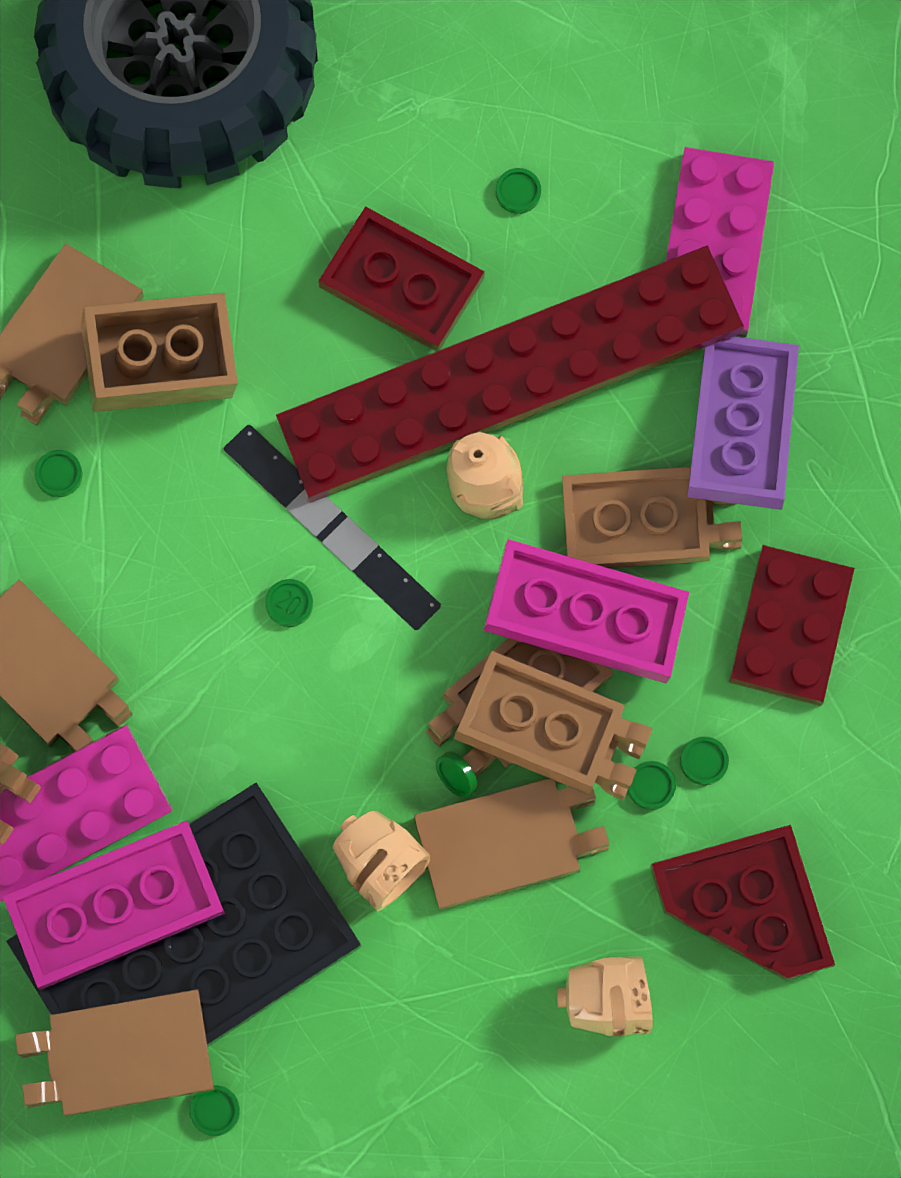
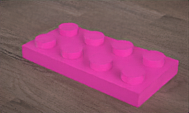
(723, 206)
(586, 611)
(81, 808)
(113, 905)

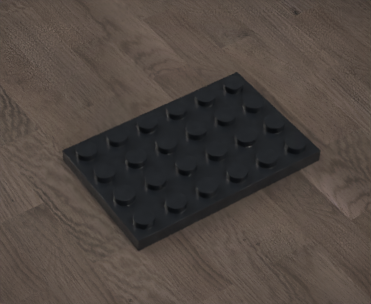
(266, 945)

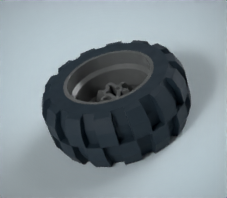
(174, 121)

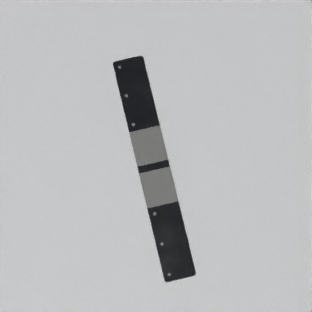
(333, 528)

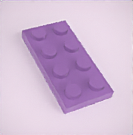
(744, 422)

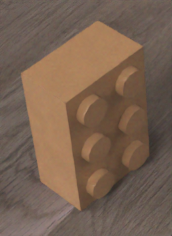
(158, 352)

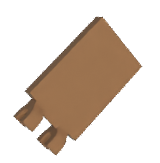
(45, 336)
(641, 519)
(568, 668)
(50, 672)
(551, 727)
(506, 841)
(121, 1054)

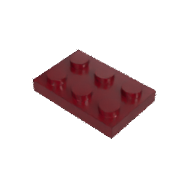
(401, 279)
(791, 625)

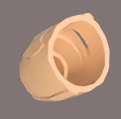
(485, 476)
(379, 857)
(608, 997)

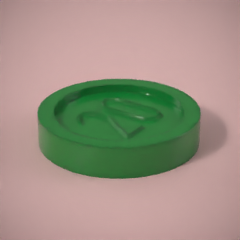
(518, 190)
(58, 473)
(289, 603)
(704, 760)
(456, 774)
(652, 785)
(215, 1111)

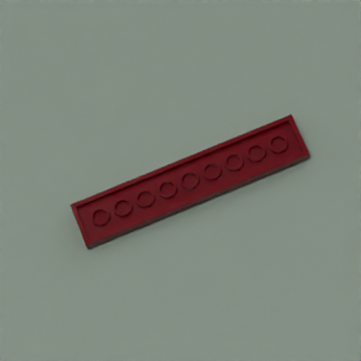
(509, 373)

